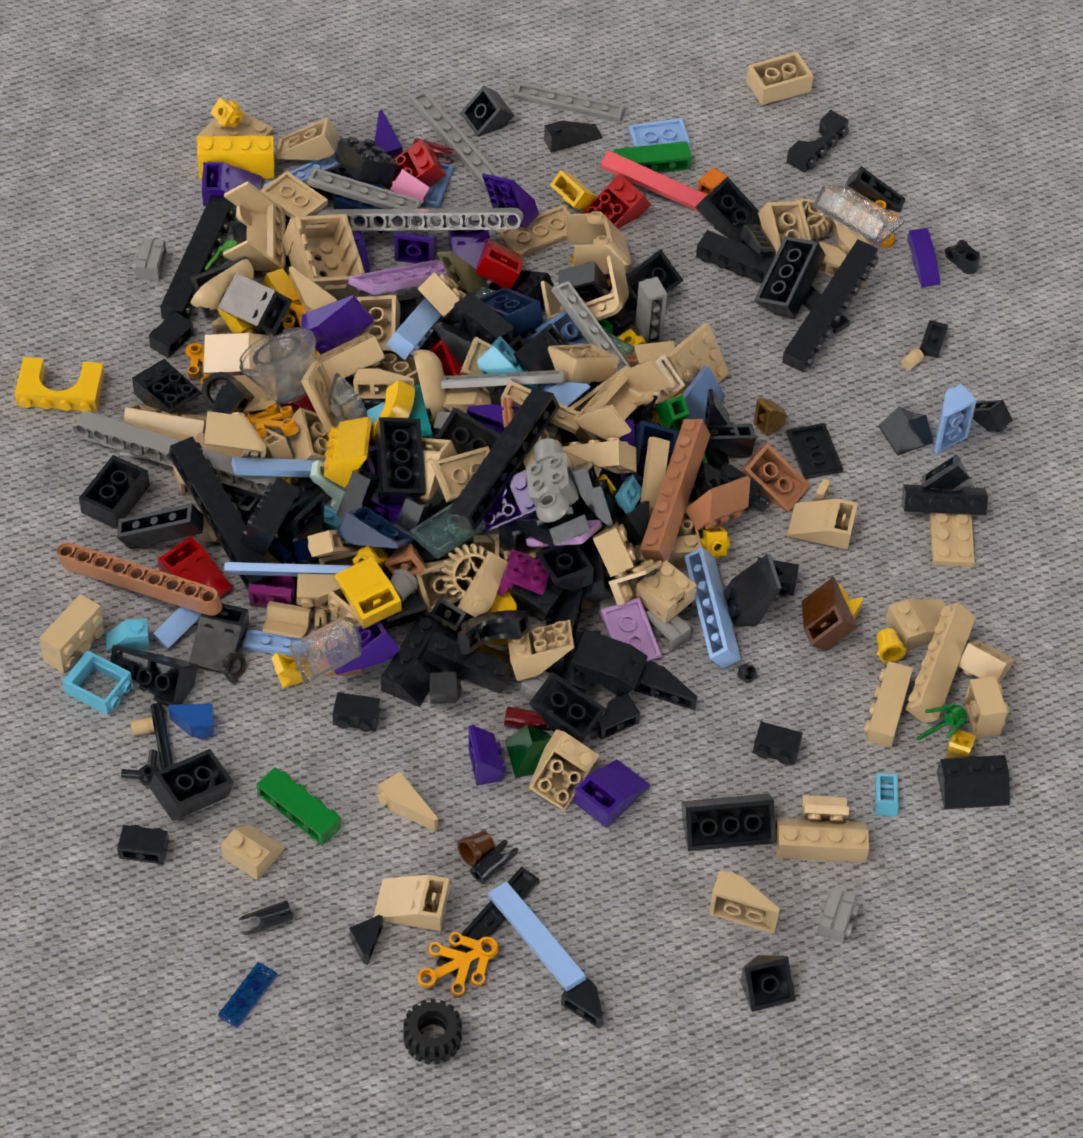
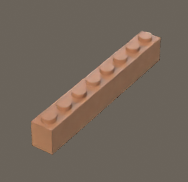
(675, 490)

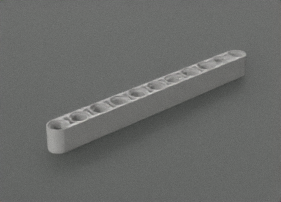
(427, 218)
(157, 446)

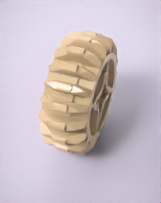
(817, 223)
(453, 574)

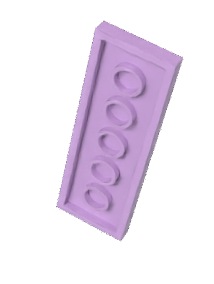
(396, 278)

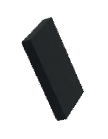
(814, 451)

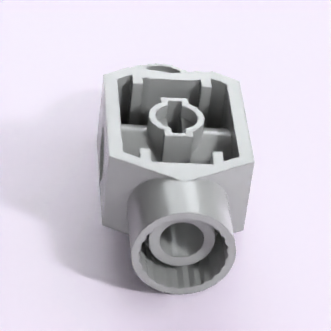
(551, 480)

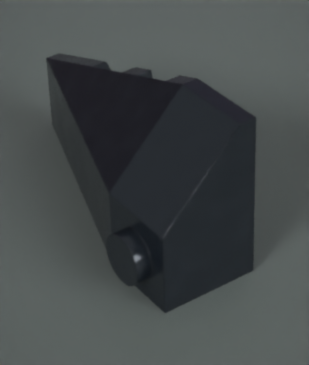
(161, 675)

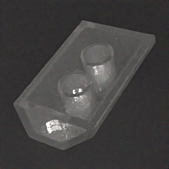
(345, 400)
(327, 649)

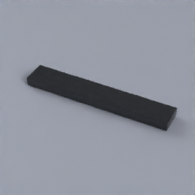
(490, 917)

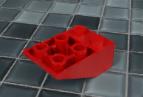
(419, 162)
(619, 202)
(499, 264)
(193, 563)

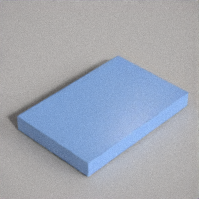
(659, 133)

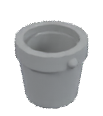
(404, 583)

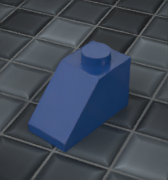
(194, 719)

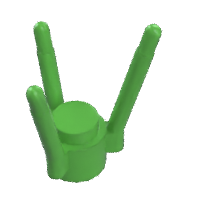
(227, 245)

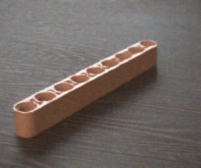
(139, 578)

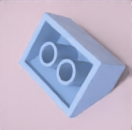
(568, 392)
(954, 417)

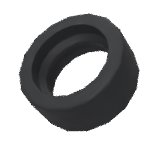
(208, 383)

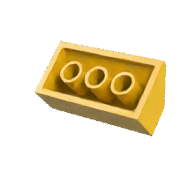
(248, 153)
(346, 449)

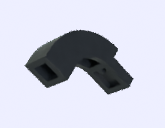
(492, 626)

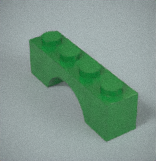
(672, 413)

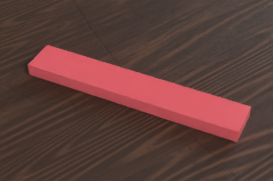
(652, 180)

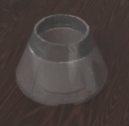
(280, 363)

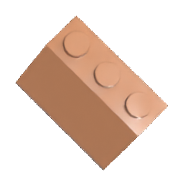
(720, 504)

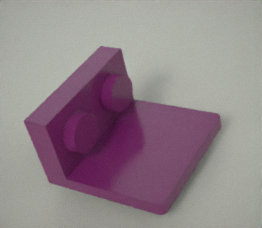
(524, 572)
(278, 590)

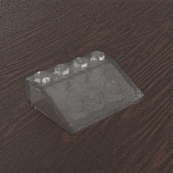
(857, 213)

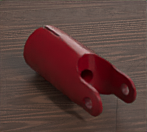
(438, 149)
(520, 717)

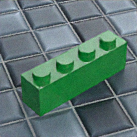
(659, 157)
(299, 806)

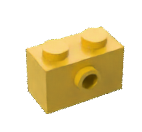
(572, 190)

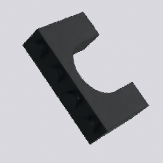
(360, 493)

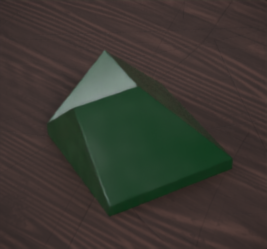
(526, 749)

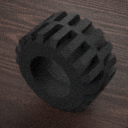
(432, 1048)

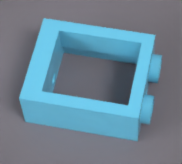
(83, 669)

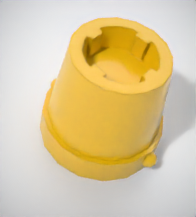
(890, 646)

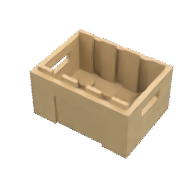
(331, 244)

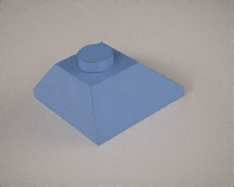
(566, 327)

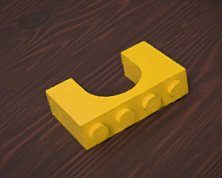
(276, 280)
(82, 396)

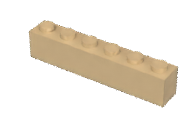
(940, 662)

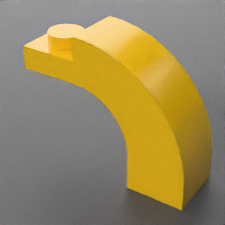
(397, 404)

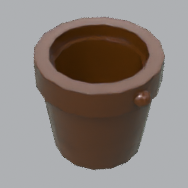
(475, 847)

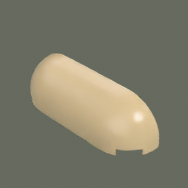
(213, 291)
(430, 377)

